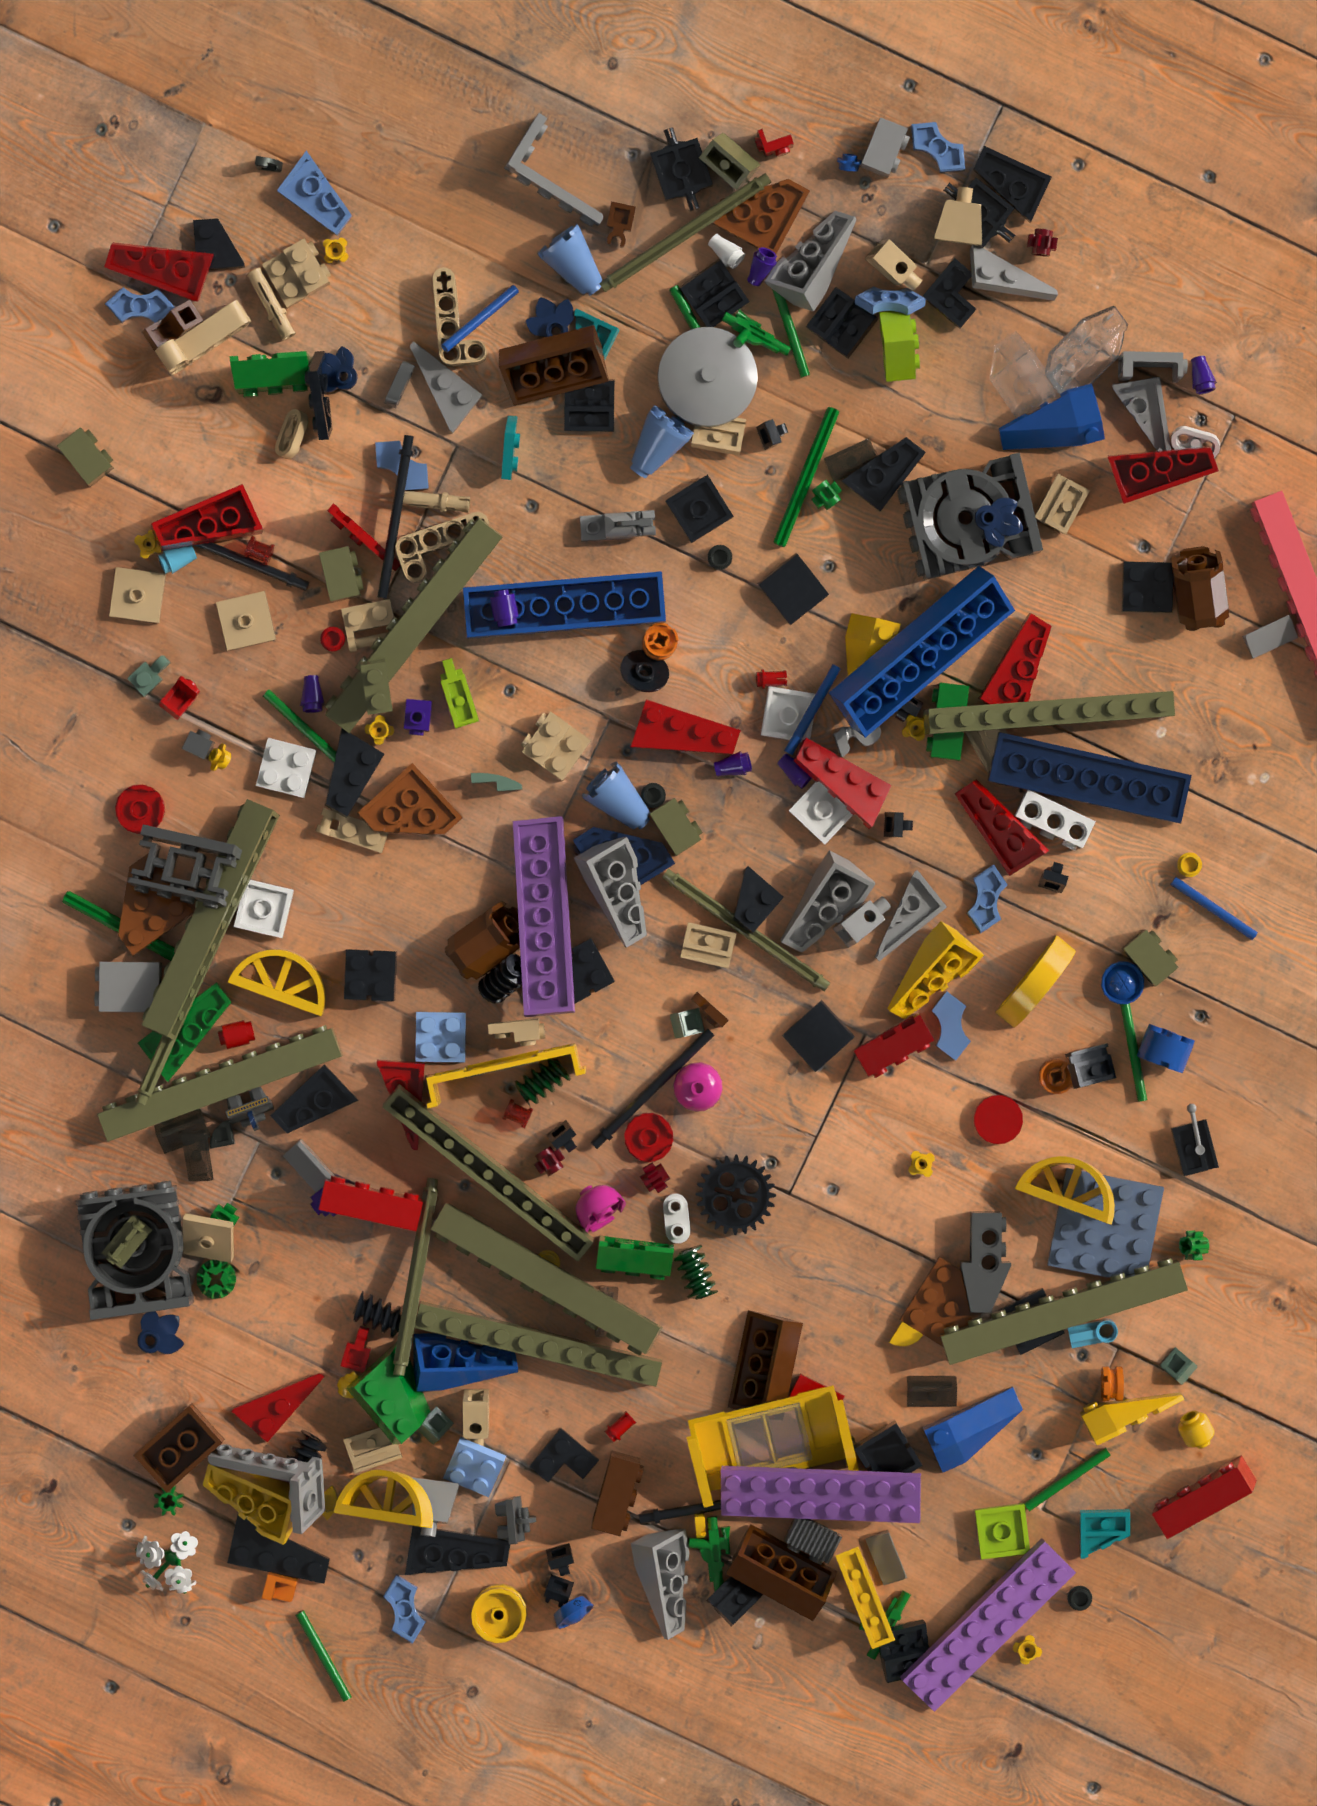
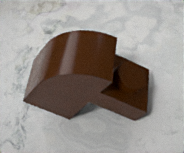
(173, 325)

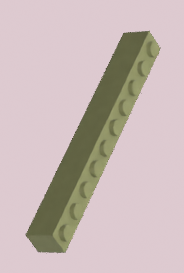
(418, 617)
(1049, 712)
(208, 926)
(220, 1084)
(488, 1172)
(546, 1278)
(1064, 1311)
(538, 1343)

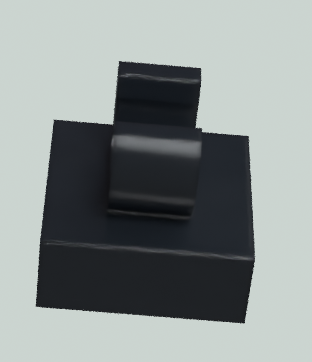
(771, 434)
(912, 707)
(895, 824)
(1053, 879)
(562, 1136)
(560, 1558)
(558, 1590)

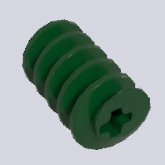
(542, 1080)
(695, 1274)

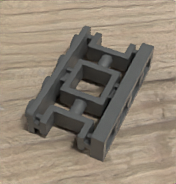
(188, 848)

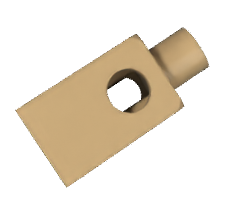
(960, 220)
(886, 257)
(476, 1411)

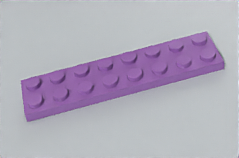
(543, 917)
(821, 1494)
(987, 1625)

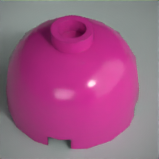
(697, 1086)
(597, 1205)

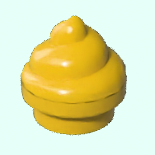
(344, 1382)

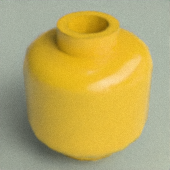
(1195, 1429)

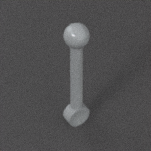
(1199, 1149)

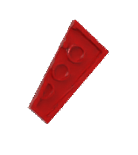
(165, 268)
(1019, 665)
(849, 783)
(1002, 830)

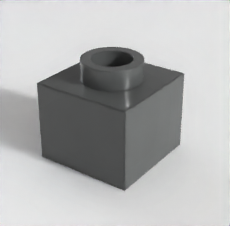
(199, 744)

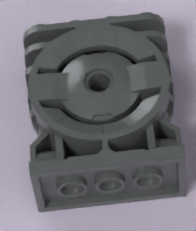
(939, 558)
(95, 1215)

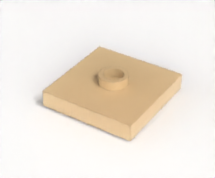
(137, 595)
(246, 621)
(208, 1238)

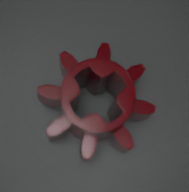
(1042, 242)
(549, 1161)
(655, 1177)

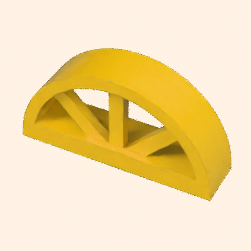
(1036, 982)
(287, 996)
(1066, 1201)
(360, 1483)
(865, 1597)

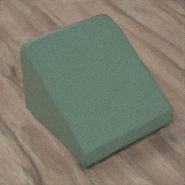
(687, 1023)
(1178, 1366)
(435, 1425)

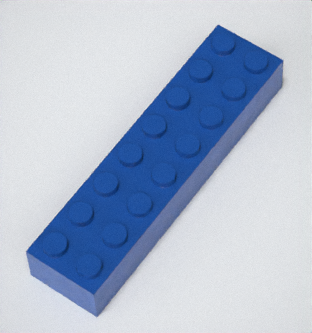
(569, 604)
(922, 651)

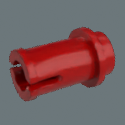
(766, 679)
(620, 1426)

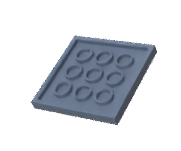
(1102, 1248)

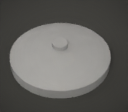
(707, 377)

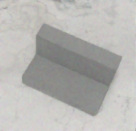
(308, 1165)

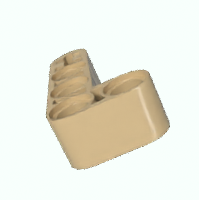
(452, 317)
(203, 338)
(421, 549)

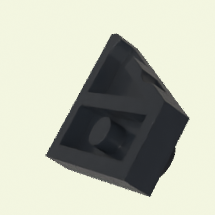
(213, 239)
(755, 901)

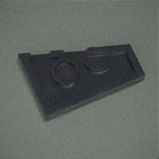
(1013, 180)
(318, 386)
(885, 473)
(351, 771)
(313, 1100)

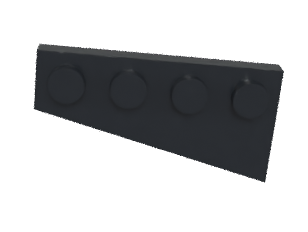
(454, 1552)
(261, 1553)

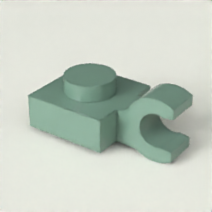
(147, 676)

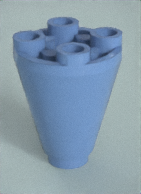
(658, 441)

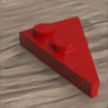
(357, 534)
(411, 1077)
(270, 1412)

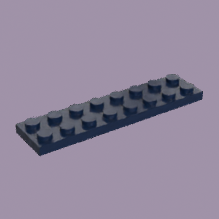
(1089, 777)

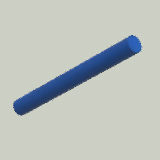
(479, 318)
(812, 709)
(1214, 908)

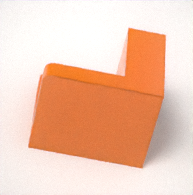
(279, 1587)

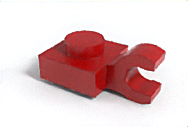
(357, 1354)

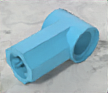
(1089, 1333)

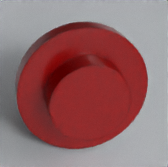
(332, 639)

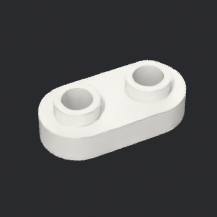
(1195, 439)
(676, 1218)

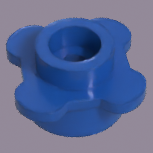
(849, 162)

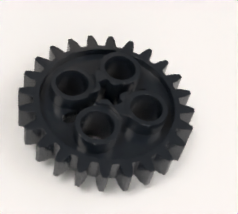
(729, 1216)

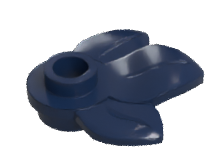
(550, 317)
(336, 366)
(1002, 523)
(162, 1330)

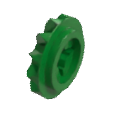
(228, 1279)

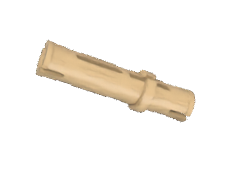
(258, 279)
(437, 501)

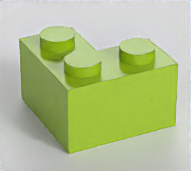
(899, 346)

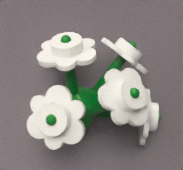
(151, 1555)

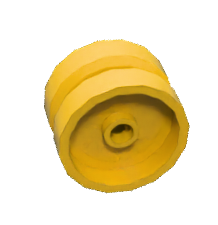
(498, 1628)

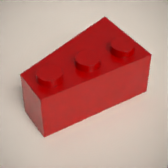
(894, 1045)

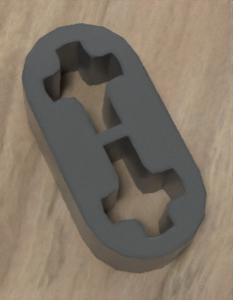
(399, 384)

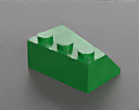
(270, 375)
(634, 1257)
(391, 1398)

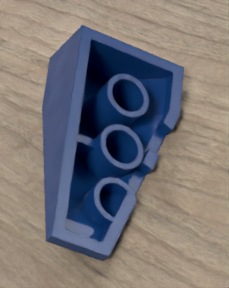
(1062, 423)
(451, 1363)
(968, 1430)

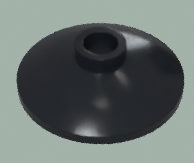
(638, 664)

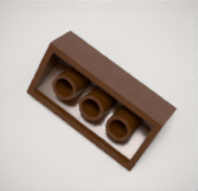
(553, 365)
(764, 1360)
(781, 1573)

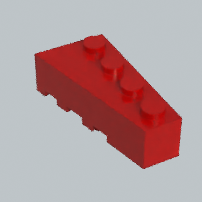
(1156, 471)
(212, 520)
(676, 730)
(371, 1204)
(1204, 1497)

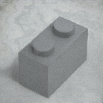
(884, 148)

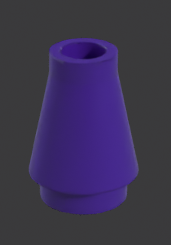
(762, 264)
(1202, 376)
(312, 697)
(734, 765)
(793, 771)

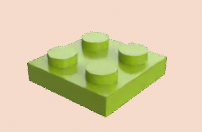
(1002, 1531)

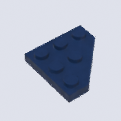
(650, 854)

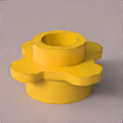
(329, 246)
(146, 551)
(379, 723)
(919, 733)
(219, 758)
(926, 1169)
(1026, 1657)

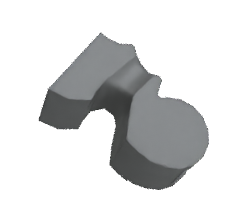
(845, 733)

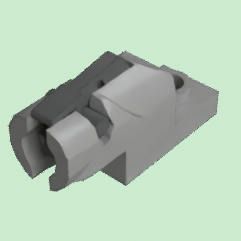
(617, 525)

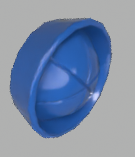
(1122, 982)
(572, 1612)

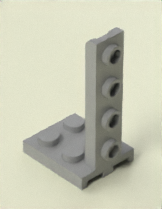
(546, 187)
(304, 1478)

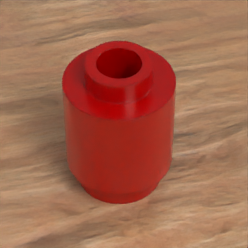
(236, 1034)

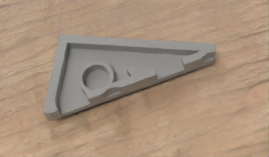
(998, 275)
(451, 392)
(1146, 406)
(914, 911)

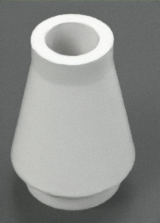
(728, 252)

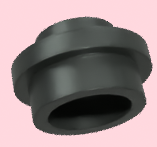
(720, 557)
(653, 795)
(1079, 1598)

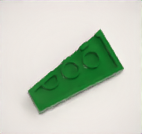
(200, 1019)

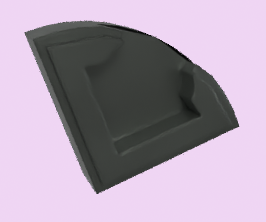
(268, 164)
(222, 1135)

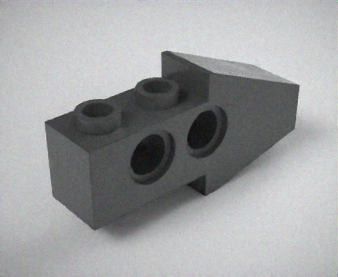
(982, 1283)

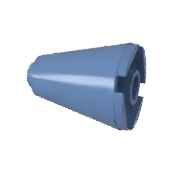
(573, 260)
(617, 797)

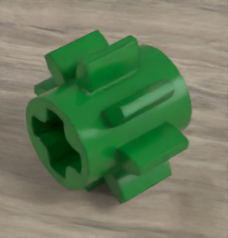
(826, 495)
(225, 1213)
(1194, 1245)
(162, 1502)

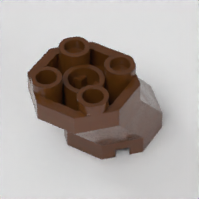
(1200, 588)
(485, 941)

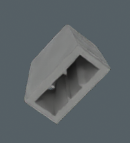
(855, 926)
(442, 1498)

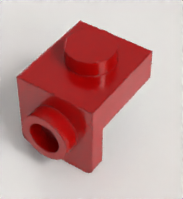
(778, 146)
(180, 697)

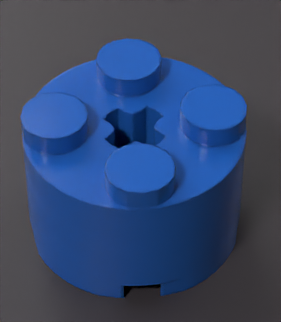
(1165, 1048)

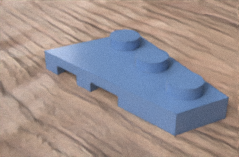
(314, 195)

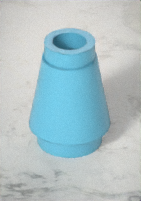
(176, 558)

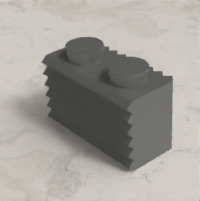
(812, 1539)

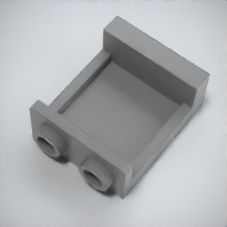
(1131, 359)
(126, 985)

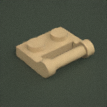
(363, 618)

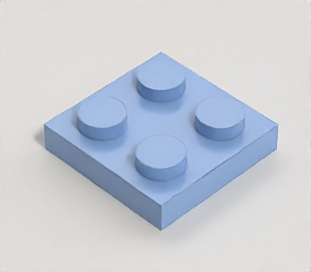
(440, 1037)
(474, 1467)

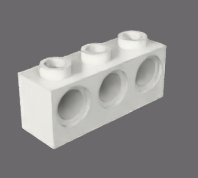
(1067, 820)

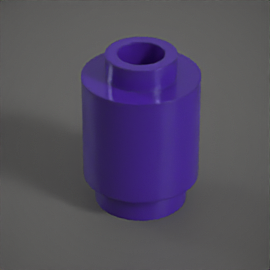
(504, 608)

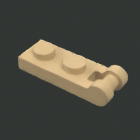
(352, 831)

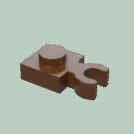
(621, 220)
(713, 1016)

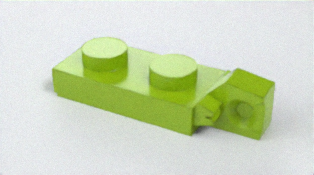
(458, 695)

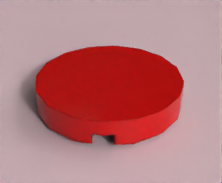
(139, 807)
(998, 1119)
(648, 1137)

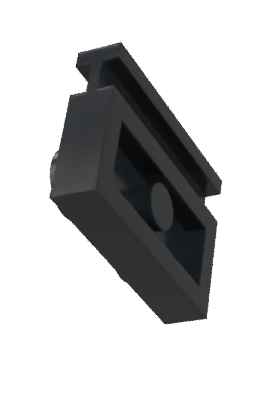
(1090, 1066)
(1185, 1146)
(733, 1600)

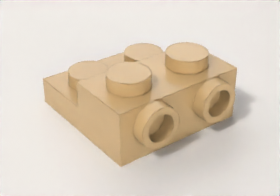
(297, 272)
(555, 745)
(524, 1031)

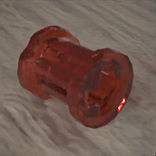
(259, 550)
(517, 1113)

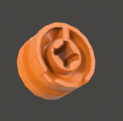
(655, 650)
(1046, 1079)
(1112, 1383)

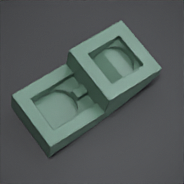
(503, 783)

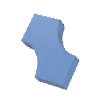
(946, 154)
(879, 300)
(129, 305)
(388, 458)
(989, 886)
(952, 1037)
(401, 1597)

